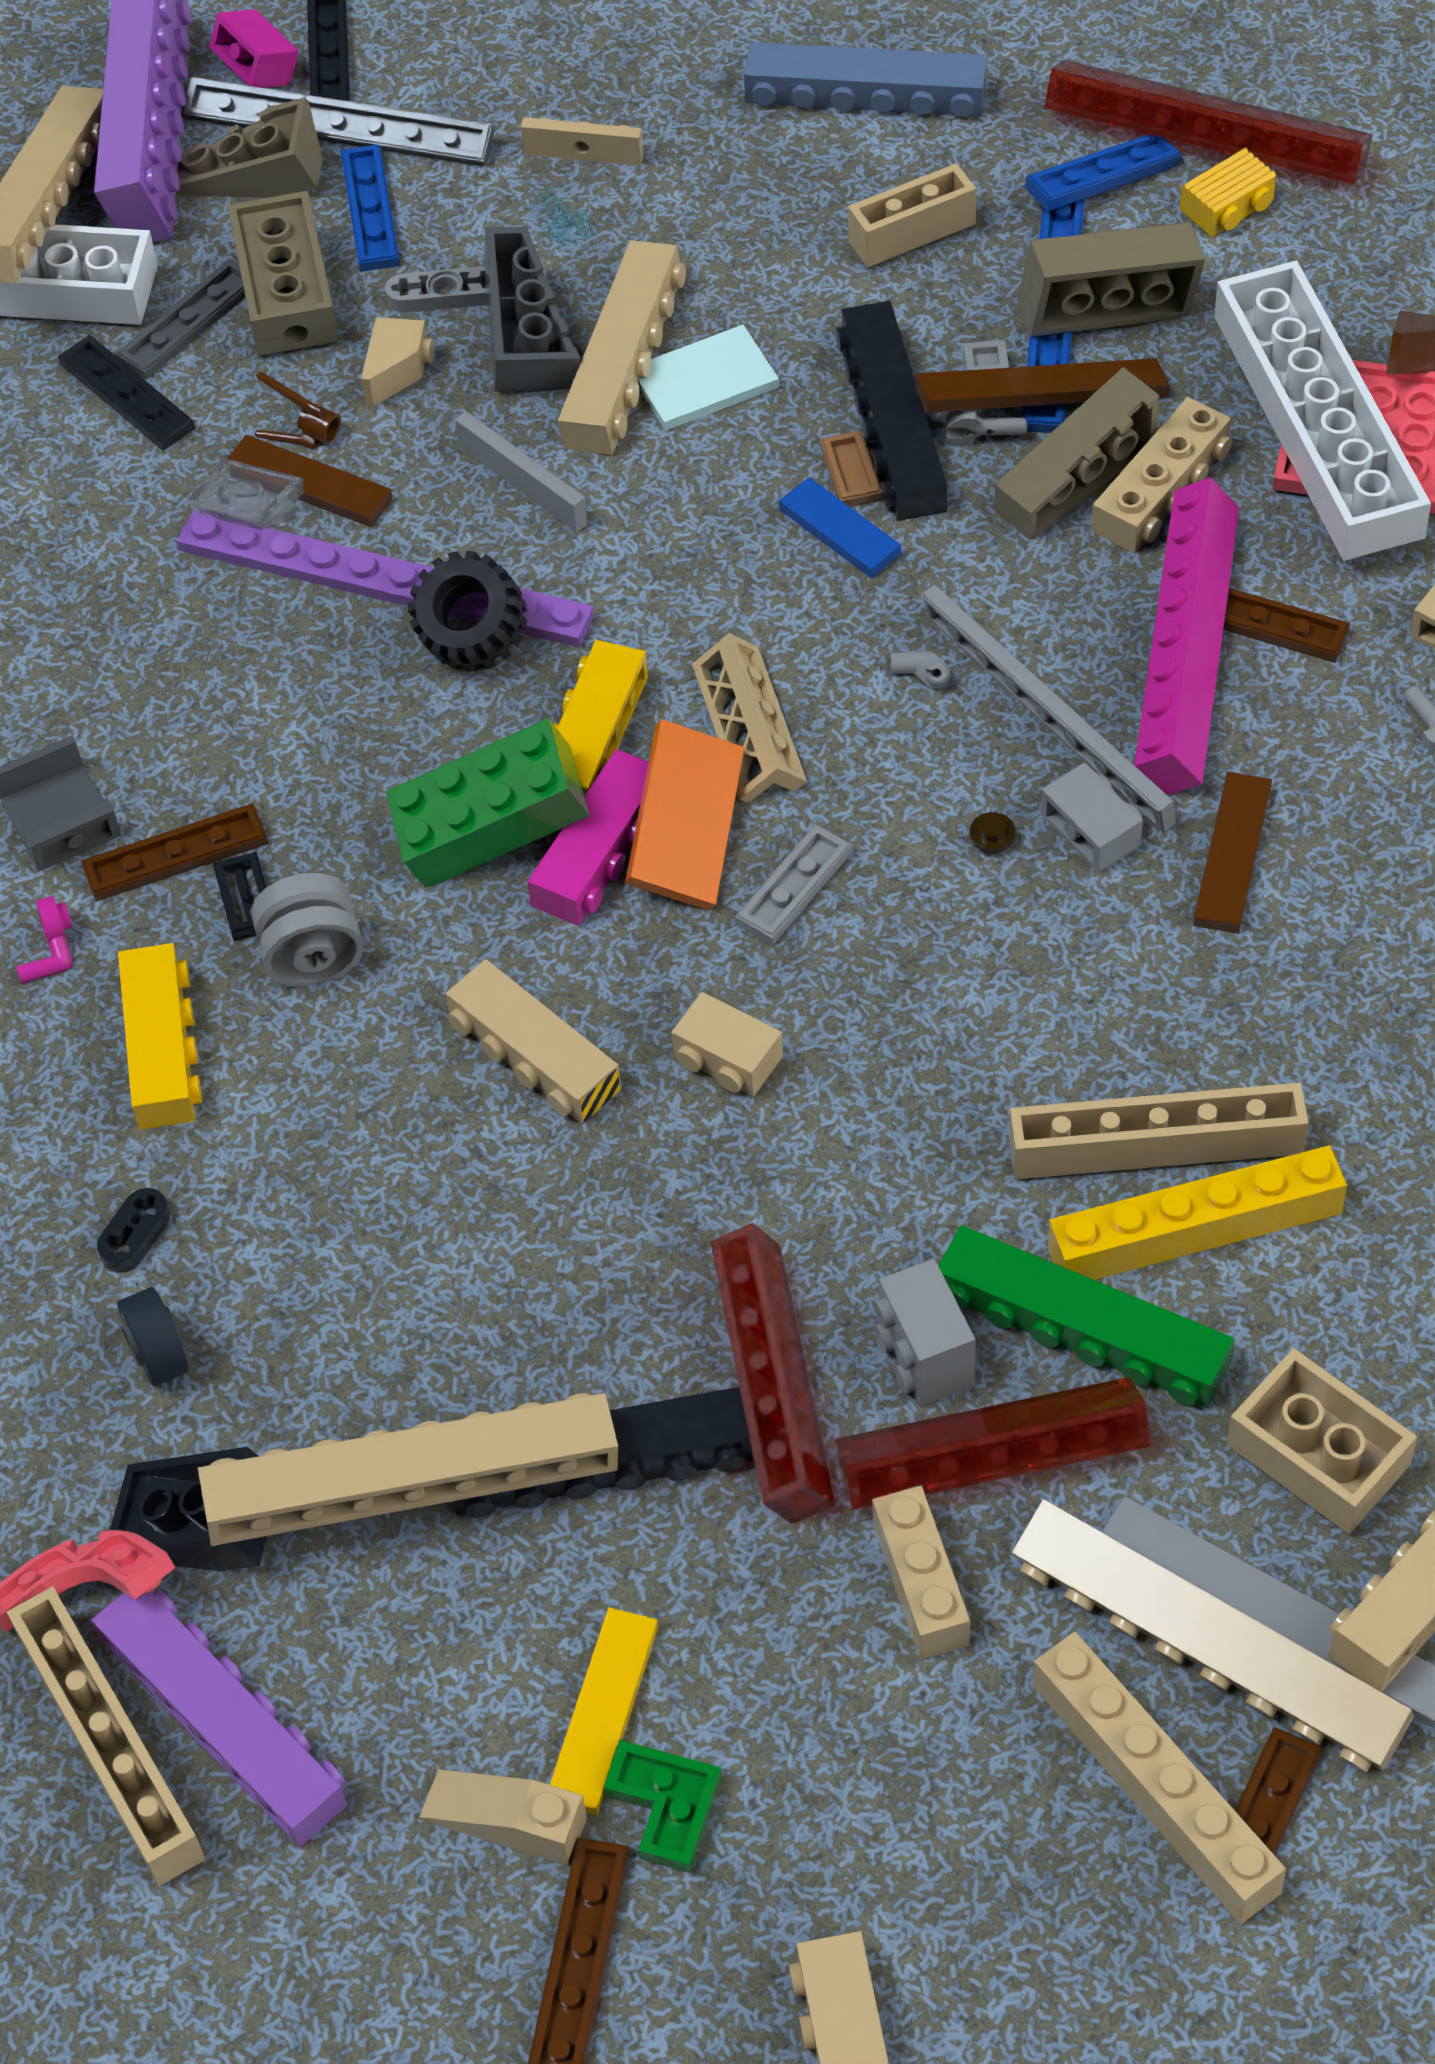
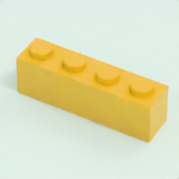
(601, 705)
(157, 1036)

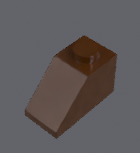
(1412, 344)

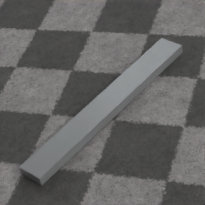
(1050, 709)
(1255, 1595)

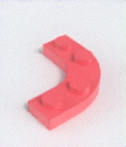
(115, 1558)

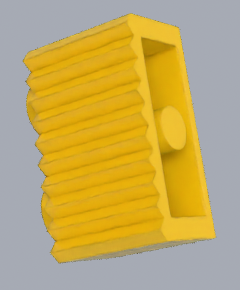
(1228, 192)

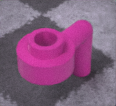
(54, 921)

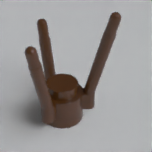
(314, 420)

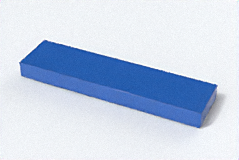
(1102, 171)
(370, 208)

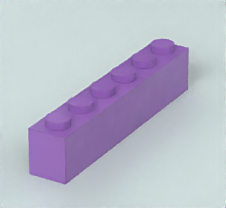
(222, 1714)

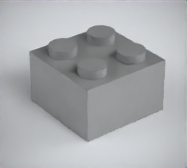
(925, 1333)

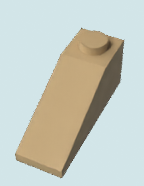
(508, 1812)

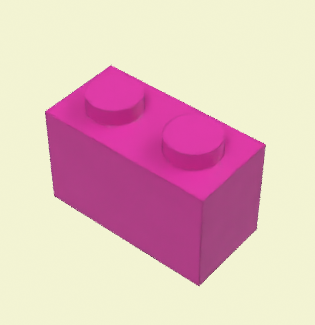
(253, 48)

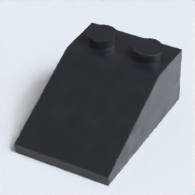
(167, 1508)

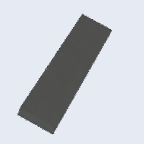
(184, 320)

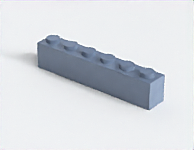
(865, 79)

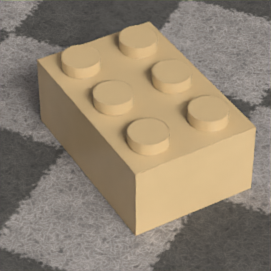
(1321, 1440)

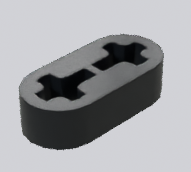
(138, 1233)

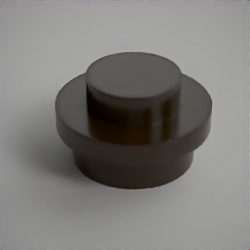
(992, 832)

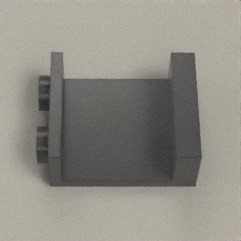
(55, 804)

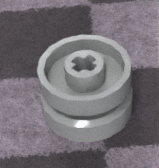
(307, 929)

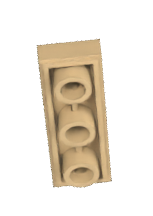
(582, 141)

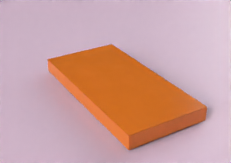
(685, 815)

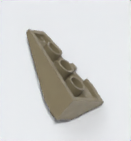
(261, 160)

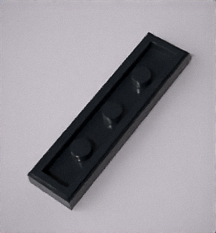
(328, 49)
(126, 392)

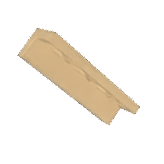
(755, 708)

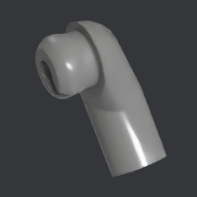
(923, 665)

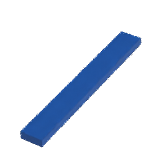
(1052, 348)

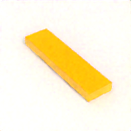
(604, 1705)

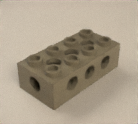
(276, 230)

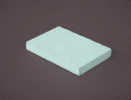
(706, 377)

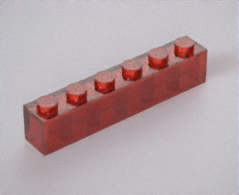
(772, 1374)
(994, 1441)

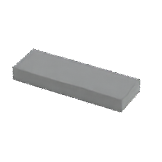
(793, 884)

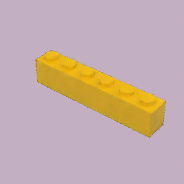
(1199, 1215)

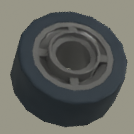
(153, 1336)

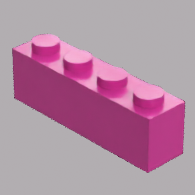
(594, 849)

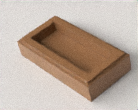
(851, 469)

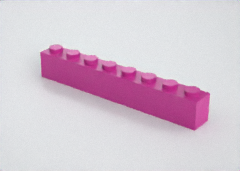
(1187, 637)

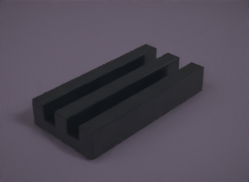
(236, 864)

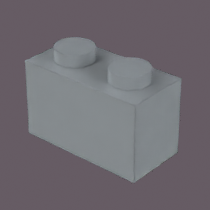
(1092, 816)

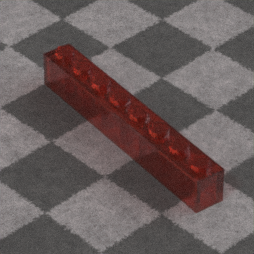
(1208, 121)

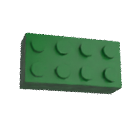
(487, 803)

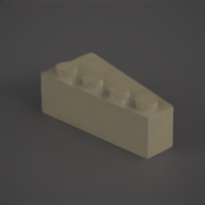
(1079, 455)

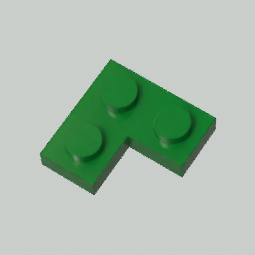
(675, 1790)

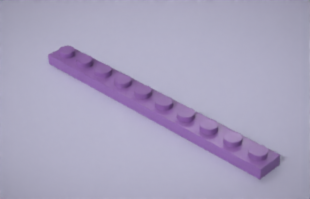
(366, 574)

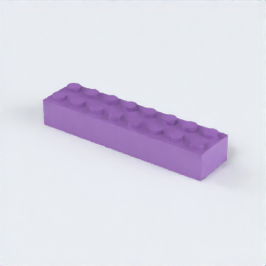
(143, 114)

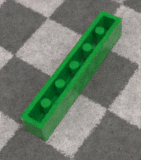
(1086, 1317)

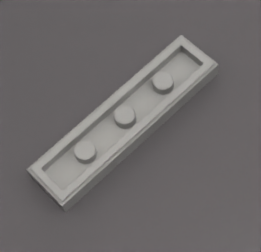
(521, 471)

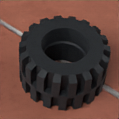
(444, 587)

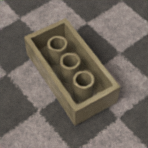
(1110, 279)

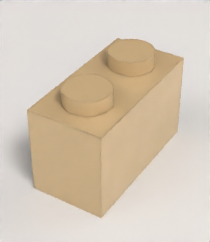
(726, 1045)

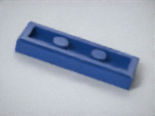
(840, 527)

